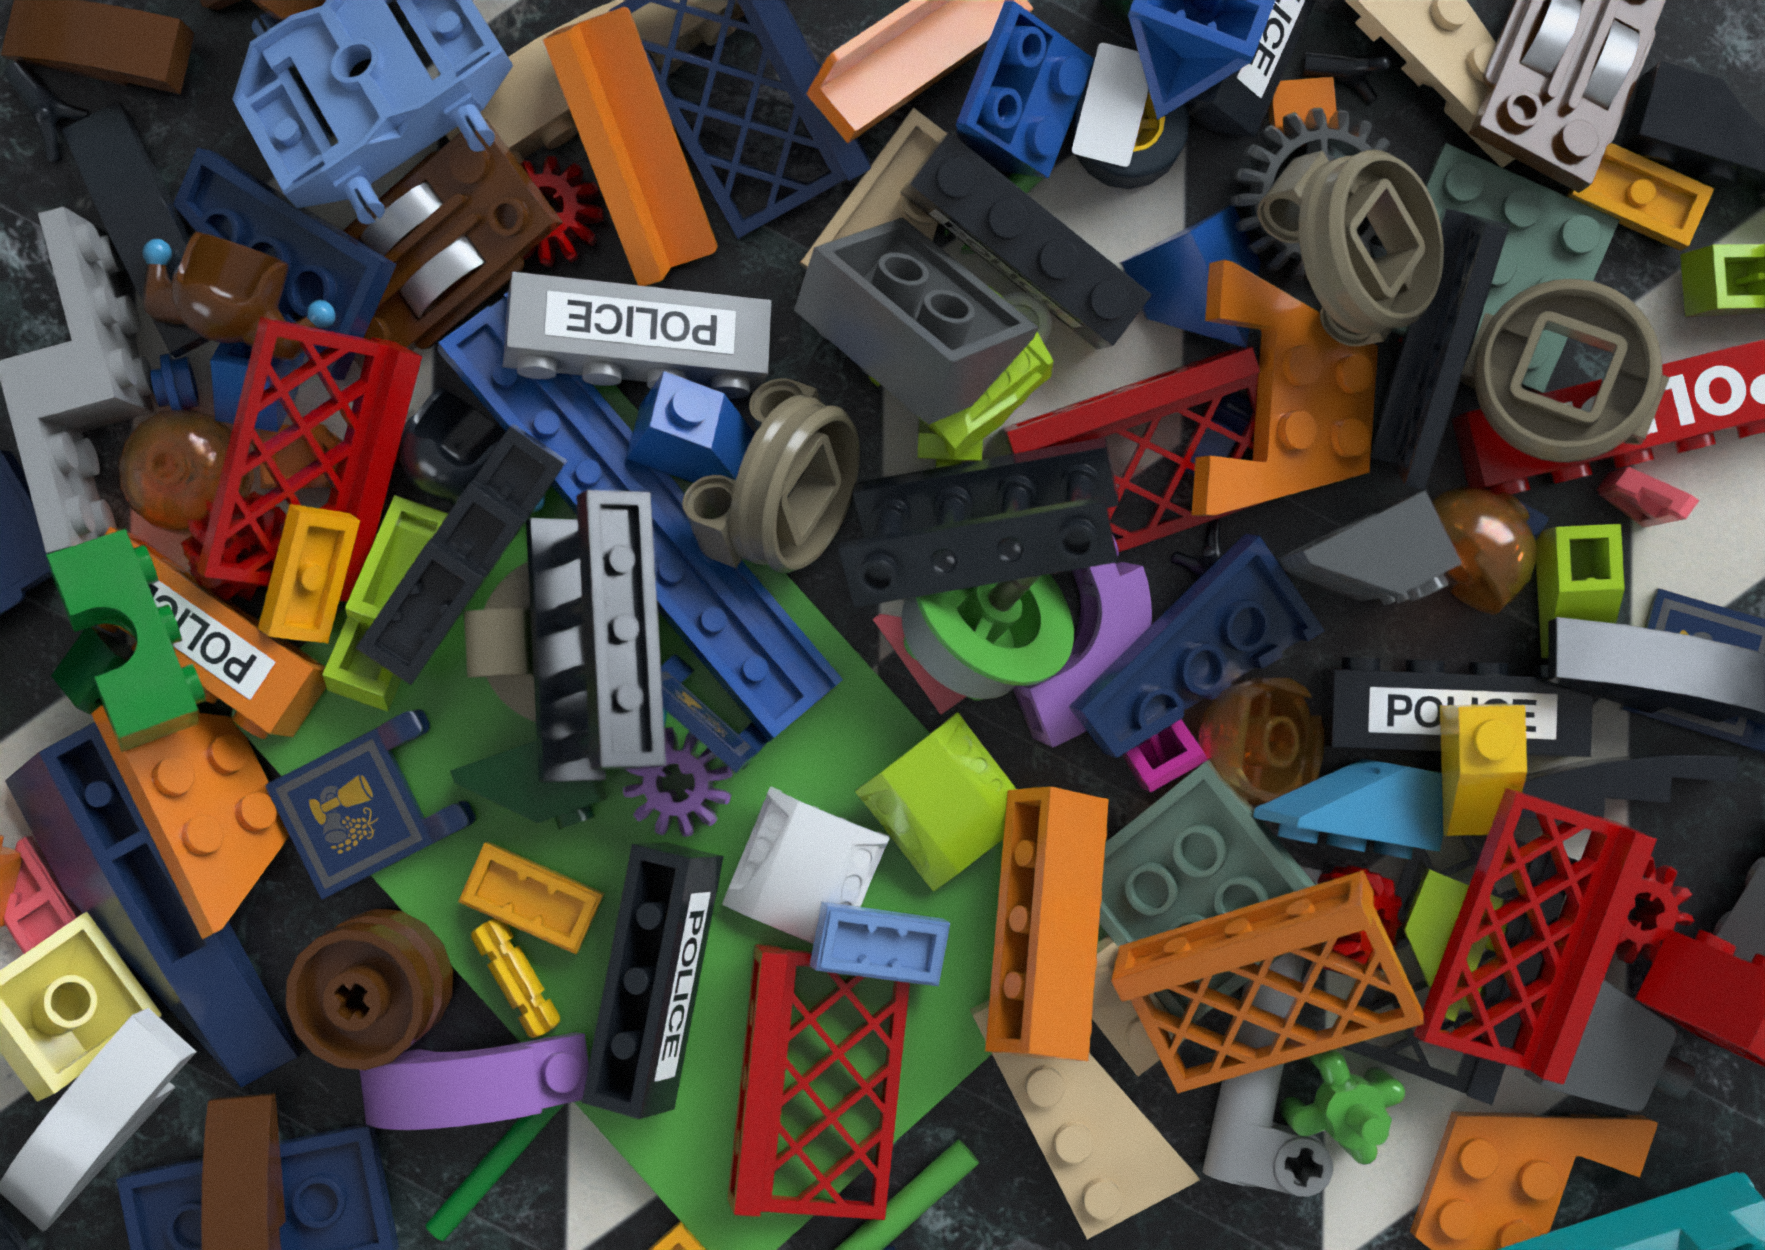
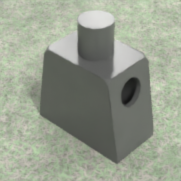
(1624, 1056)

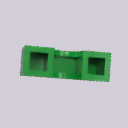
(109, 585)

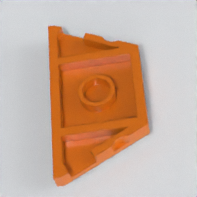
(204, 812)

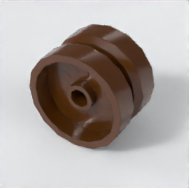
(369, 989)

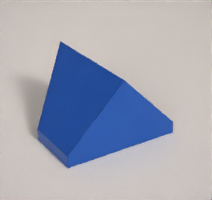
(1194, 44)
(1178, 274)

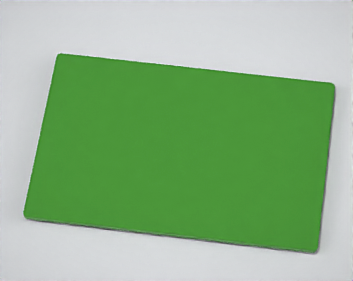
(816, 760)

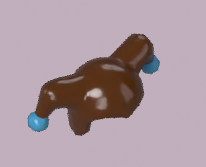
(222, 291)

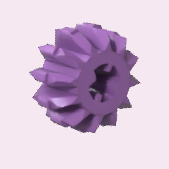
(667, 800)

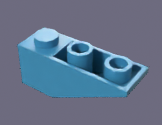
(1361, 802)

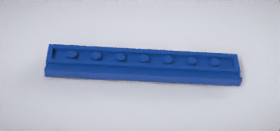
(710, 605)

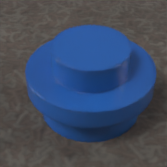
(175, 383)

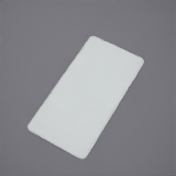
(1112, 106)

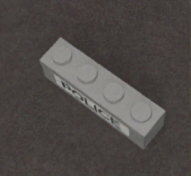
(635, 333)

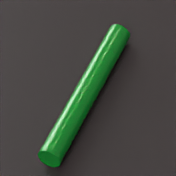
(488, 1172)

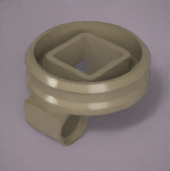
(1321, 208)
(1548, 427)
(752, 514)
(501, 643)

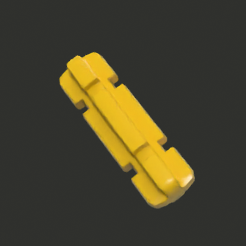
(515, 977)

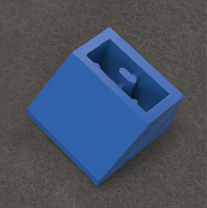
(1023, 94)

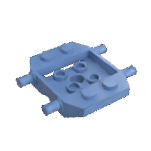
(375, 116)

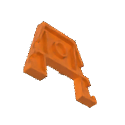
(1309, 403)
(1506, 1173)

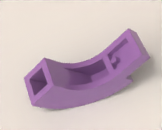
(1111, 619)
(475, 1085)

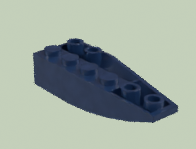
(118, 876)

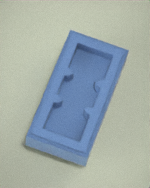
(879, 944)

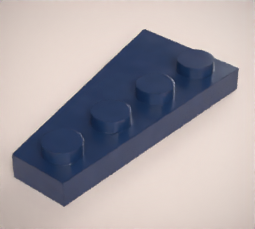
(321, 258)
(1214, 633)

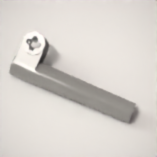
(1243, 1139)

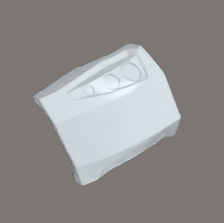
(800, 860)

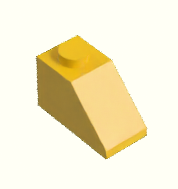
(1480, 758)

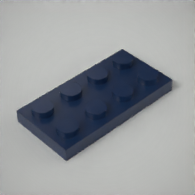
(330, 1190)

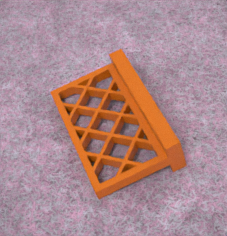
(1254, 935)

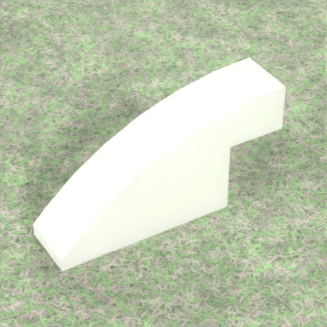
(95, 1117)

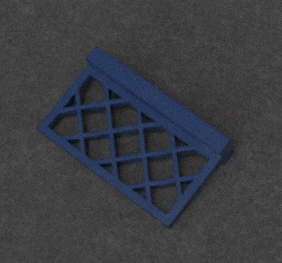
(796, 69)

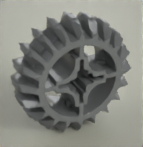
(1317, 137)

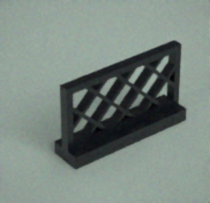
(1437, 349)
(1475, 1075)

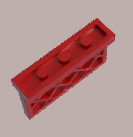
(1149, 402)
(362, 459)
(1573, 948)
(763, 1094)

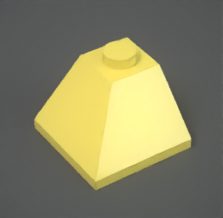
(65, 1005)

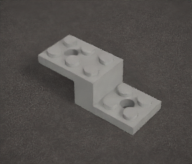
(76, 383)

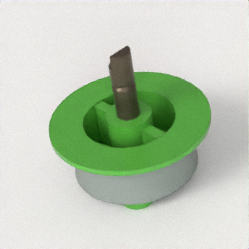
(990, 635)

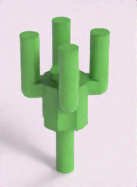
(1347, 1106)

